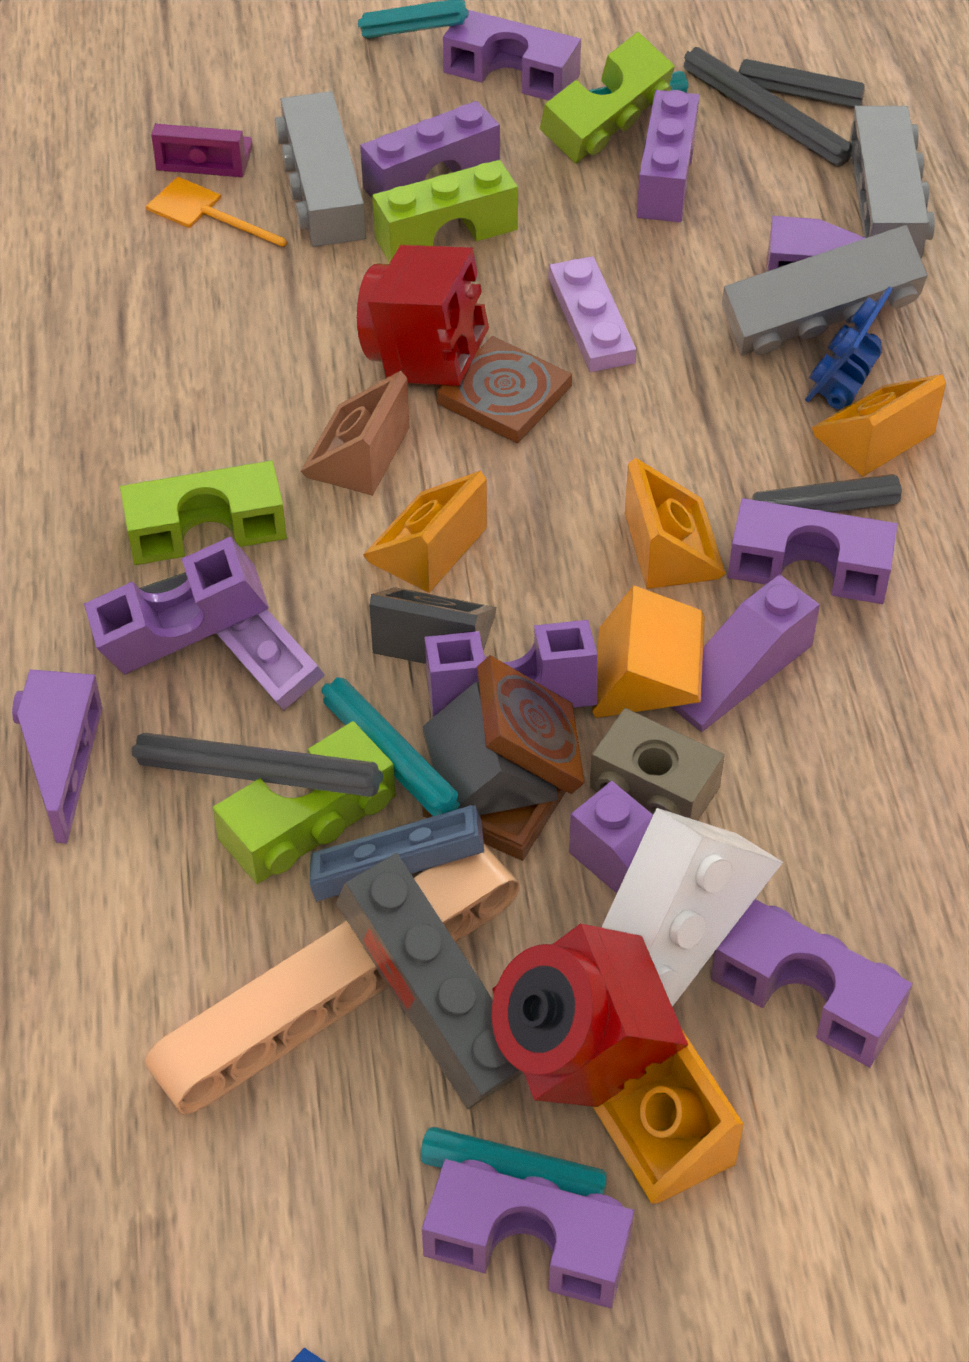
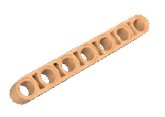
(310, 991)

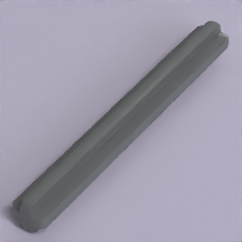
(768, 106)
(253, 762)

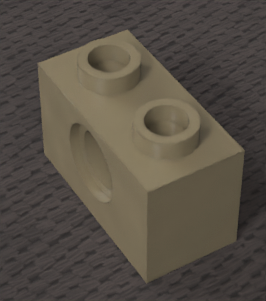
(638, 747)

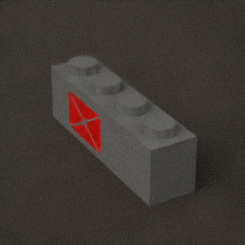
(428, 977)

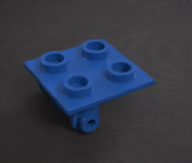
(853, 357)

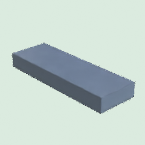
(418, 844)

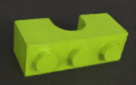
(585, 121)
(415, 212)
(167, 508)
(273, 831)

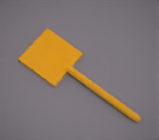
(188, 202)

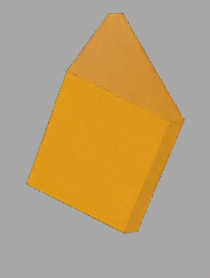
(883, 422)
(669, 530)
(433, 532)
(649, 654)
(673, 1125)

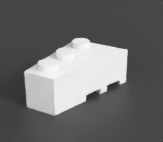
(687, 893)

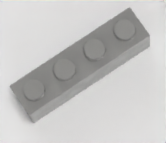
(321, 169)
(890, 173)
(822, 290)

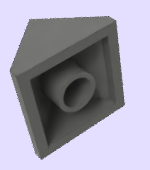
(405, 616)
(479, 775)

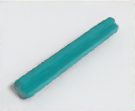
(409, 766)

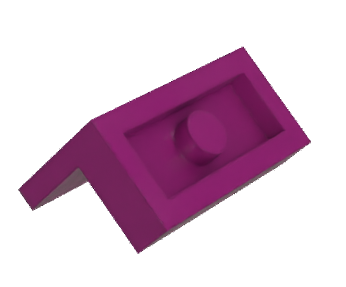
(200, 150)

